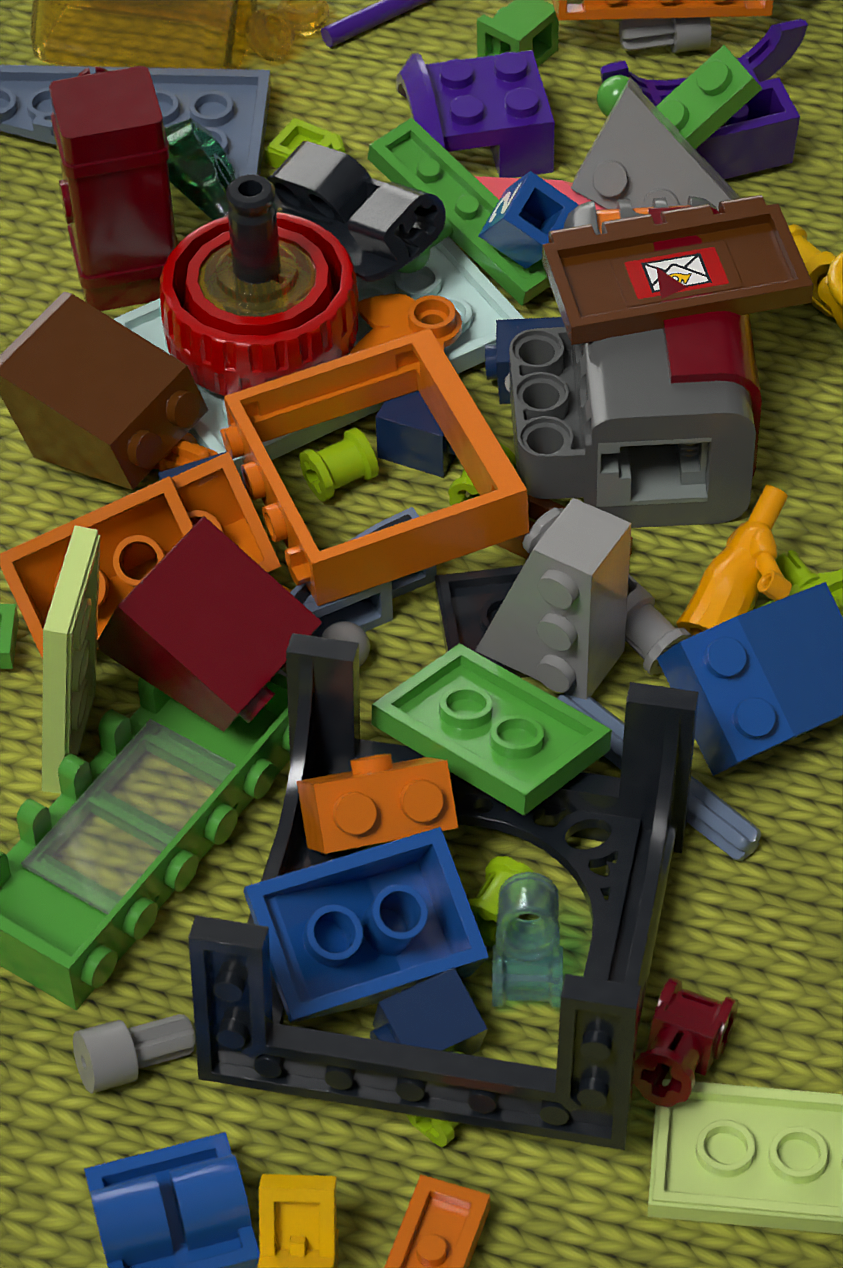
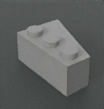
(645, 158)
(567, 604)

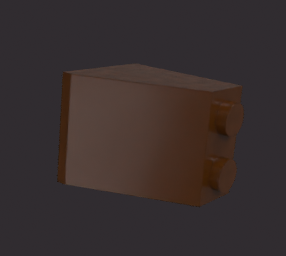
(96, 394)

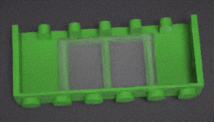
(128, 835)

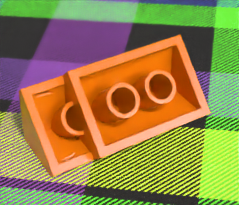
(136, 537)

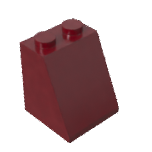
(208, 628)

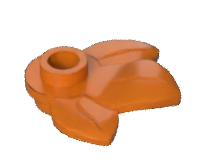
(400, 315)

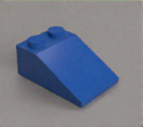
(762, 676)
(366, 925)

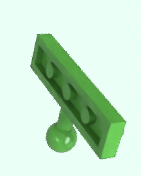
(700, 101)
(418, 161)

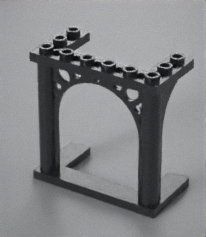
(600, 1013)

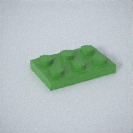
(492, 728)

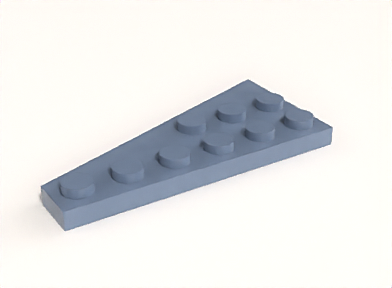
(224, 101)

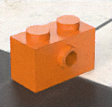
(376, 802)

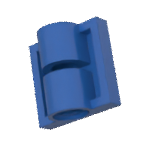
(174, 1208)

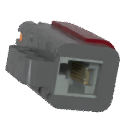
(642, 420)

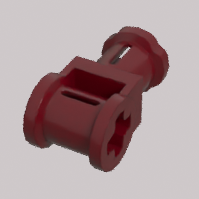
(683, 1036)

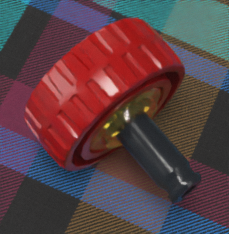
(257, 294)

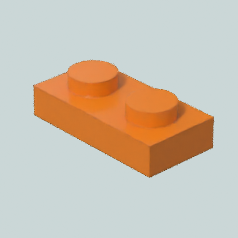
(439, 1226)

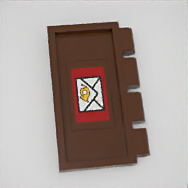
(611, 283)

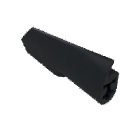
(374, 220)

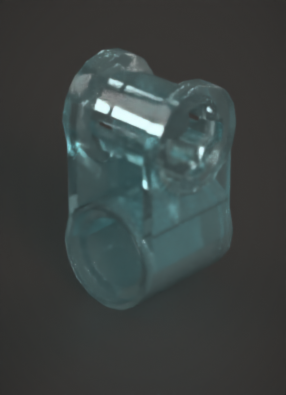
(527, 951)

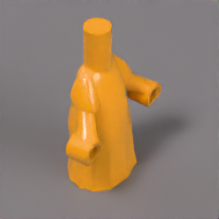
(740, 570)

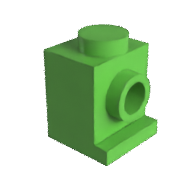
(520, 28)

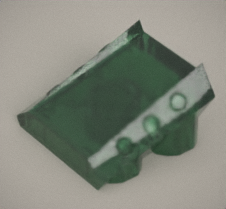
(199, 167)

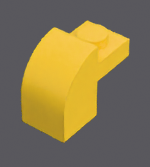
(298, 1221)

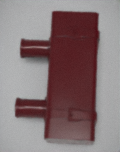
(114, 183)

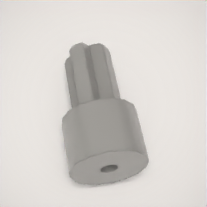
(678, 33)
(113, 1053)

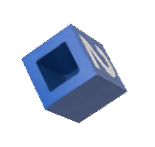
(525, 218)

